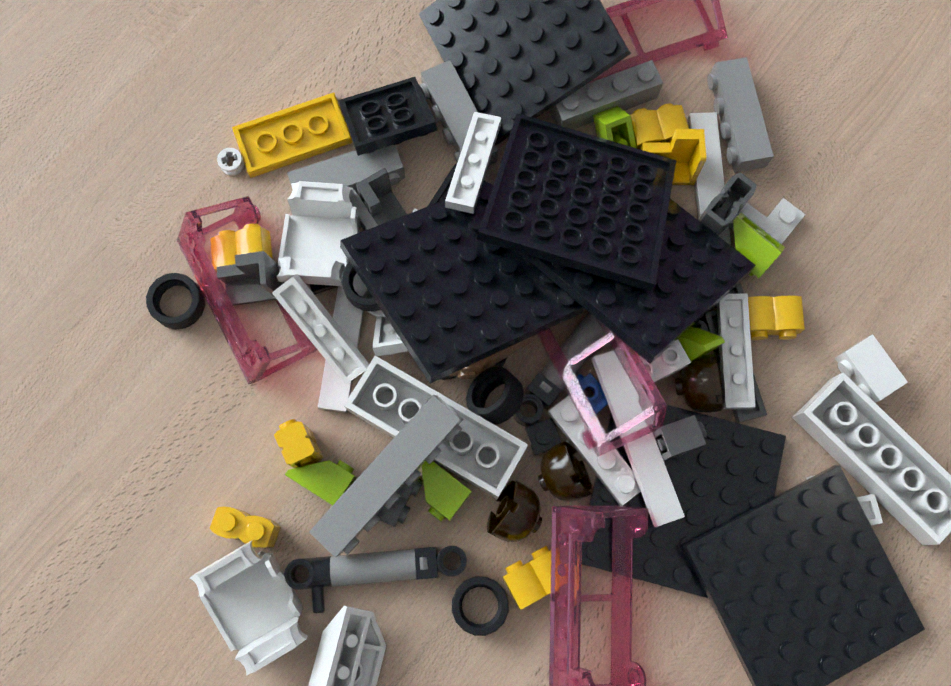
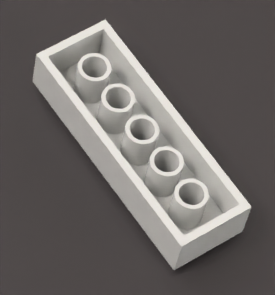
(478, 453)
(880, 457)

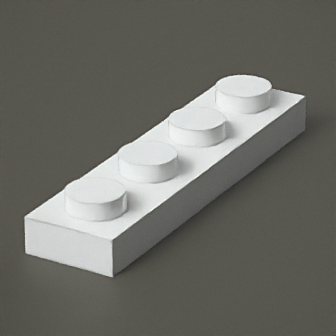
(473, 162)
(321, 328)
(736, 352)
(609, 467)

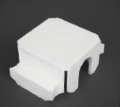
(314, 231)
(251, 606)

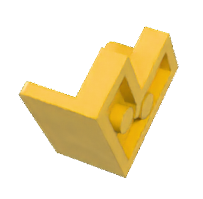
(687, 149)

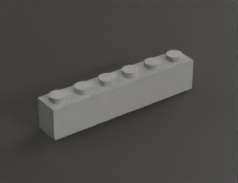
(386, 476)

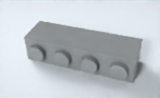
(620, 89)
(450, 105)
(740, 115)
(351, 169)

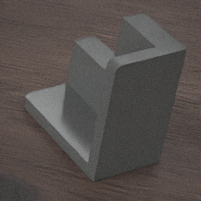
(378, 197)
(250, 278)

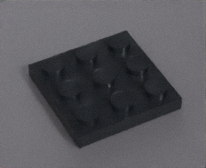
(387, 116)

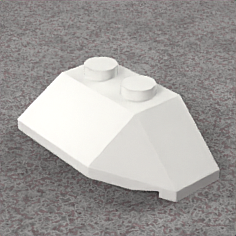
(349, 650)

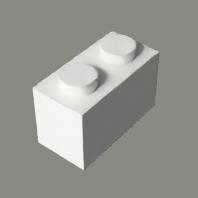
(871, 369)

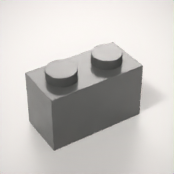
(680, 437)

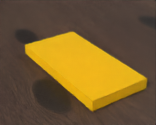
(292, 135)

